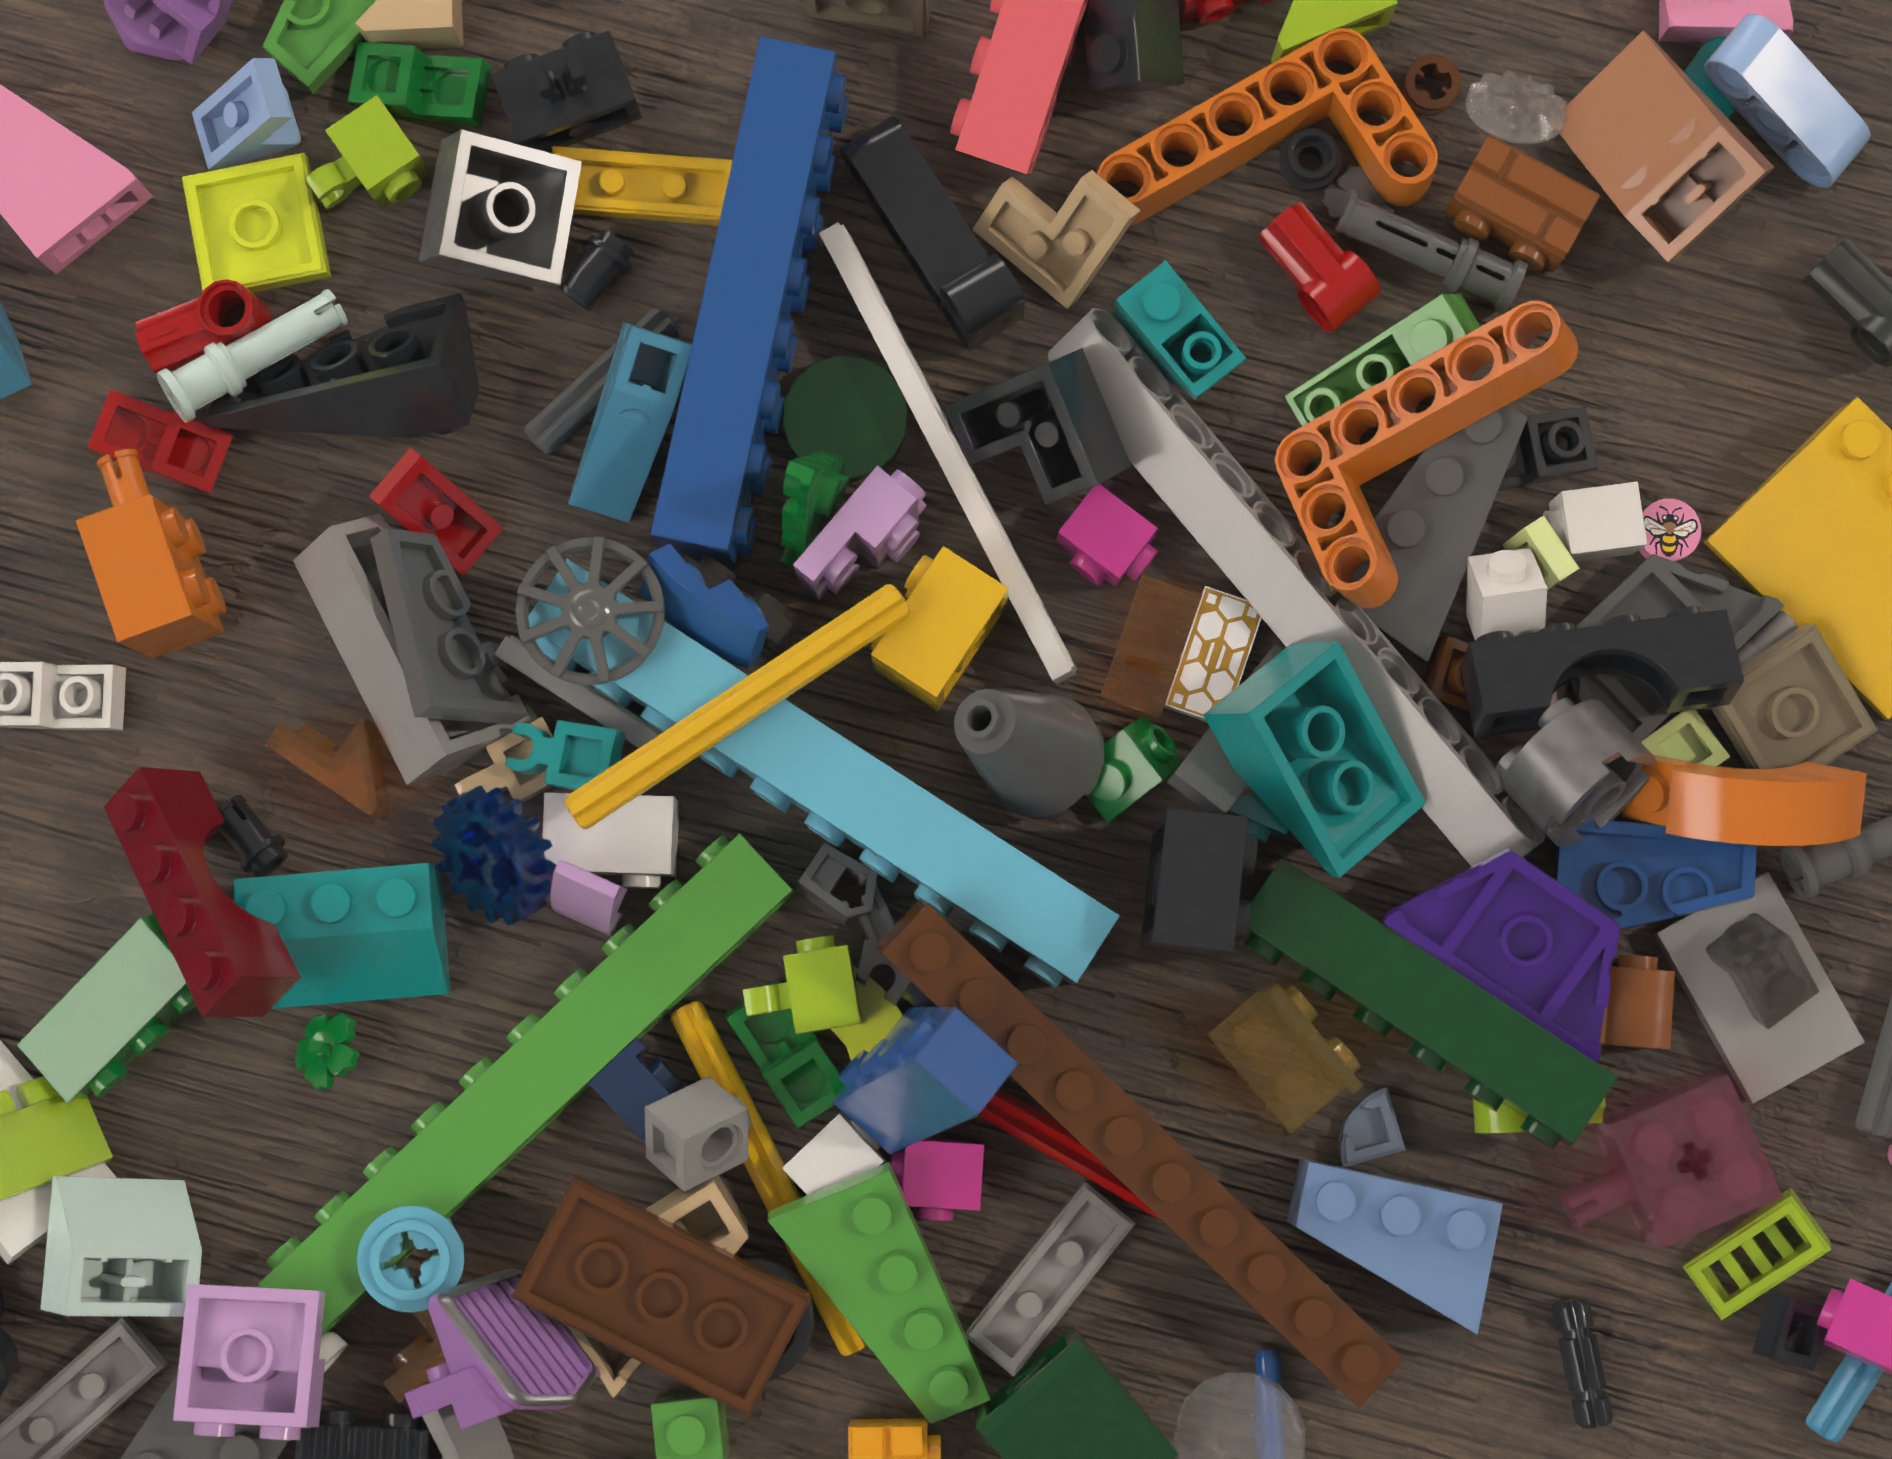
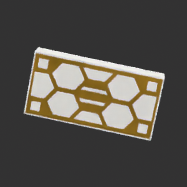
(1213, 653)

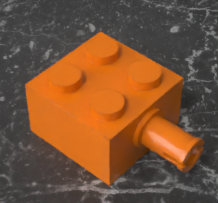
(149, 565)

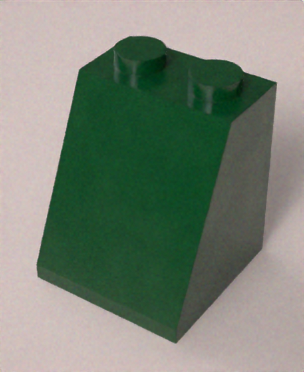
(1069, 1409)

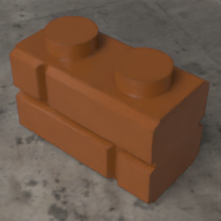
(1521, 205)

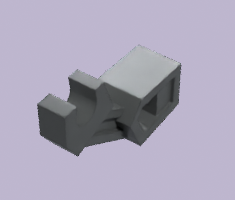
(872, 914)

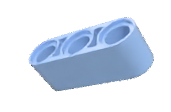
(1787, 100)

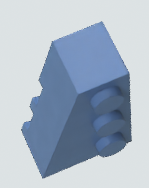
(1406, 1232)

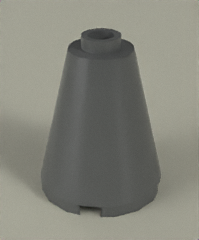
(1031, 749)

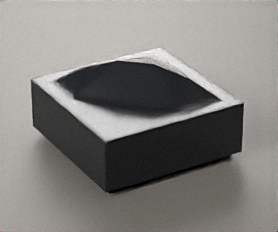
(1790, 1331)

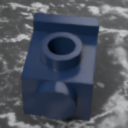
(633, 1083)

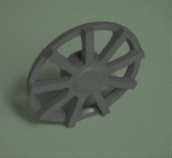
(589, 610)

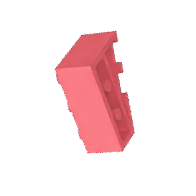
(1018, 80)

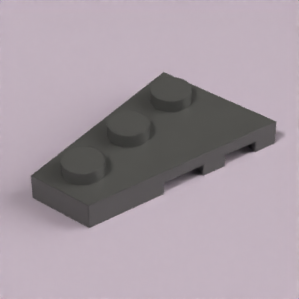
(439, 652)

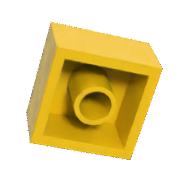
(948, 621)

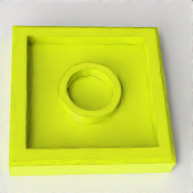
(257, 224)

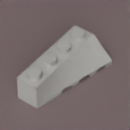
(350, 598)

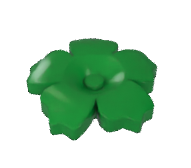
(326, 1049)

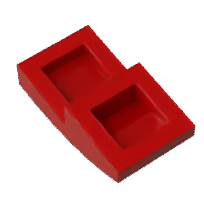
(164, 442)

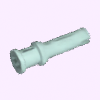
(226, 367)

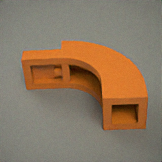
(1752, 806)

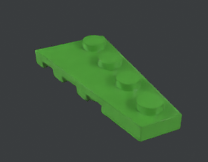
(881, 1277)

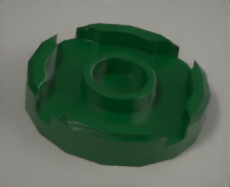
(848, 411)

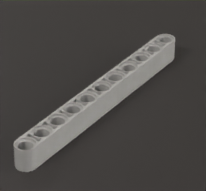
(1288, 589)

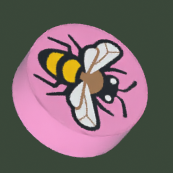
(1670, 529)

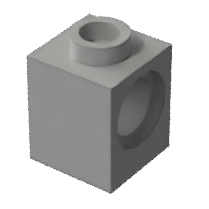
(697, 1133)

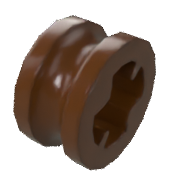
(1442, 69)

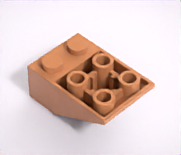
(1660, 147)

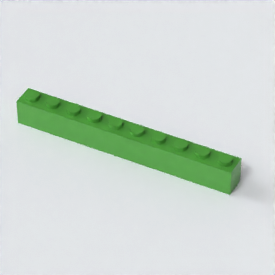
(543, 1070)

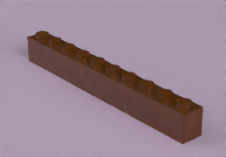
(1143, 1155)

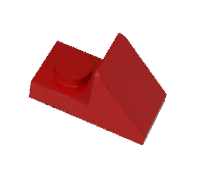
(431, 504)

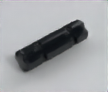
(1582, 1363)

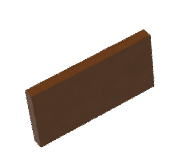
(661, 1295)

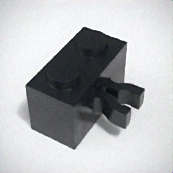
(567, 93)

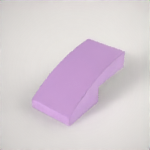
(587, 898)

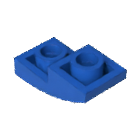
(712, 617)

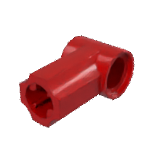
(1328, 281)
(182, 332)

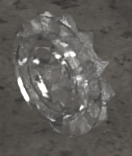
(1498, 108)

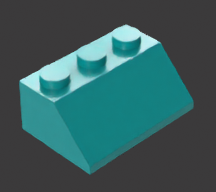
(356, 931)

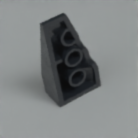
(388, 383)

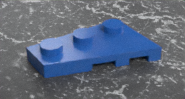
(1654, 876)

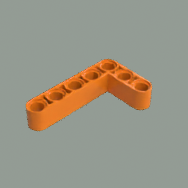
(1272, 123)
(1406, 433)

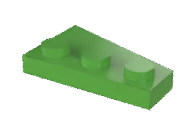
(315, 37)

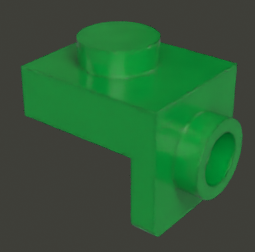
(1133, 766)

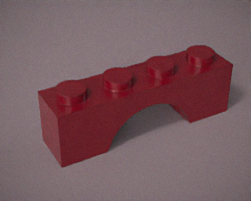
(224, 953)

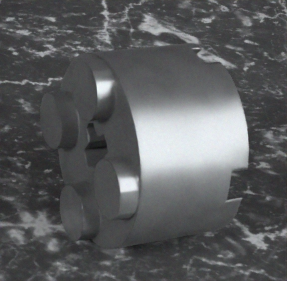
(1575, 769)

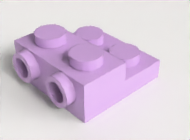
(874, 522)
(250, 1360)

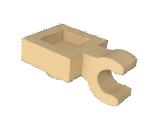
(501, 776)

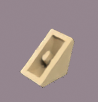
(414, 22)

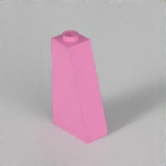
(58, 186)

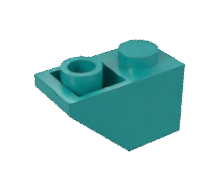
(1177, 331)

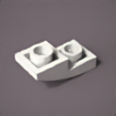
(61, 696)

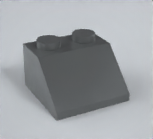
(499, 210)

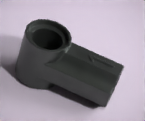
(1859, 296)

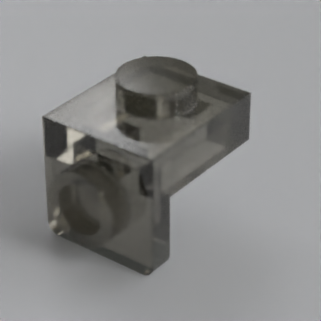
(1763, 968)

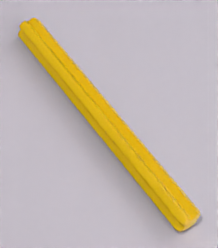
(737, 706)
(764, 1160)

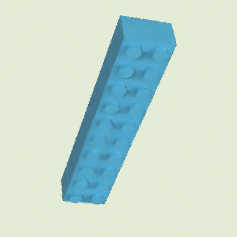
(855, 800)

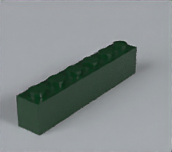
(1426, 1004)

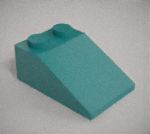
(1317, 753)

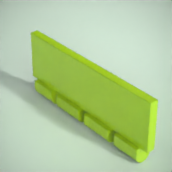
(46, 1138)

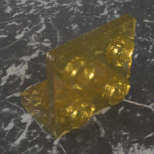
(1284, 1055)

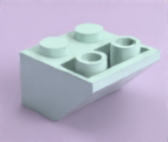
(119, 1247)

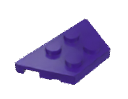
(1520, 942)

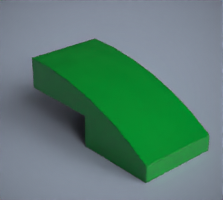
(421, 84)
(789, 1062)

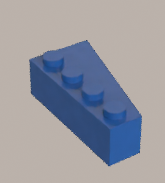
(922, 1077)

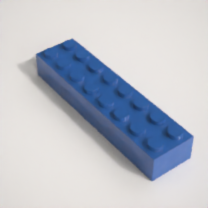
(749, 303)

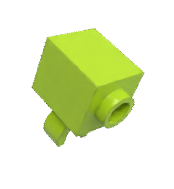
(372, 155)
(817, 989)

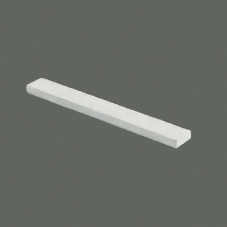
(949, 453)

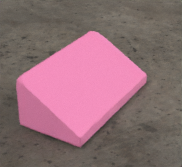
(1707, 19)

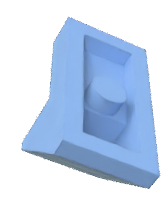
(246, 117)

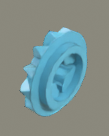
(393, 1284)

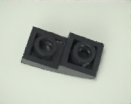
(1551, 448)

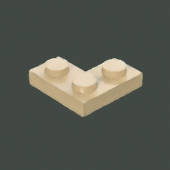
(1057, 248)

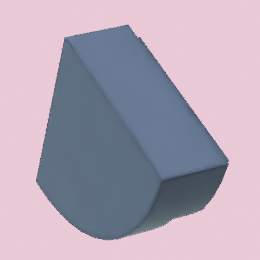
(1369, 1130)

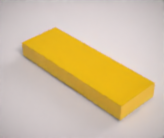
(649, 186)

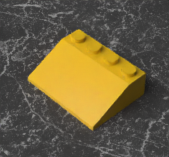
(1824, 544)

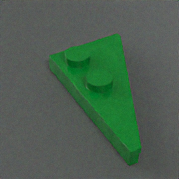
(814, 491)

